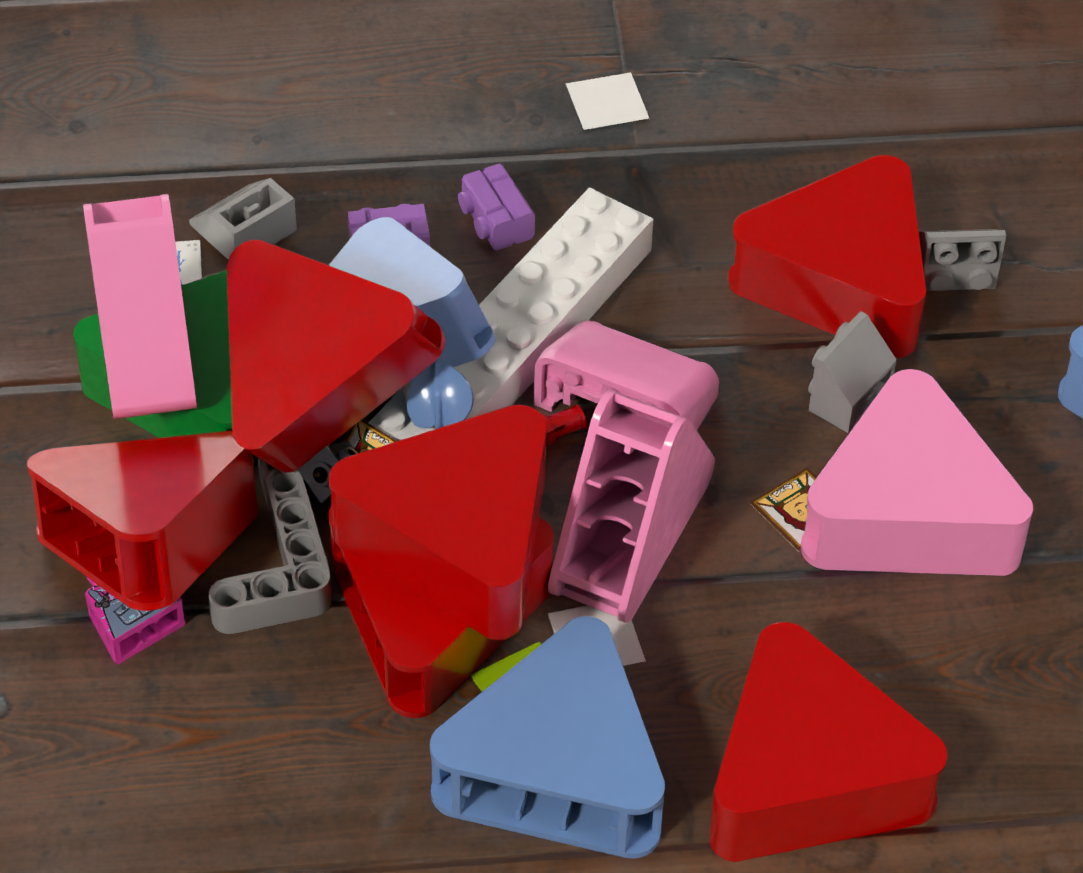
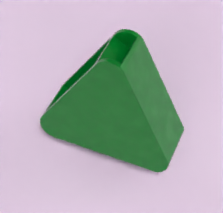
(209, 348)

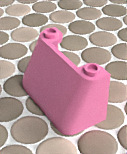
(599, 359)

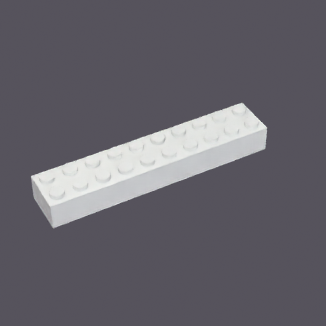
(543, 299)

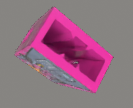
(127, 629)

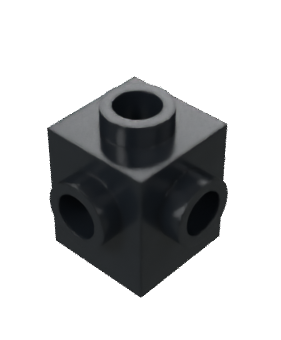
(317, 469)

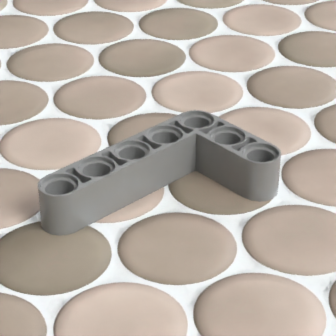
(281, 593)

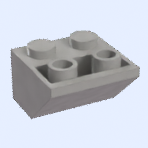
(252, 213)
(961, 258)
(850, 373)

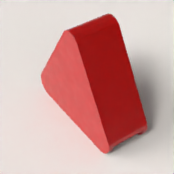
(838, 252)
(314, 351)
(144, 510)
(451, 514)
(412, 643)
(817, 755)

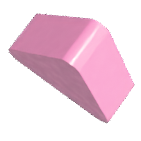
(140, 306)
(915, 492)
(628, 503)

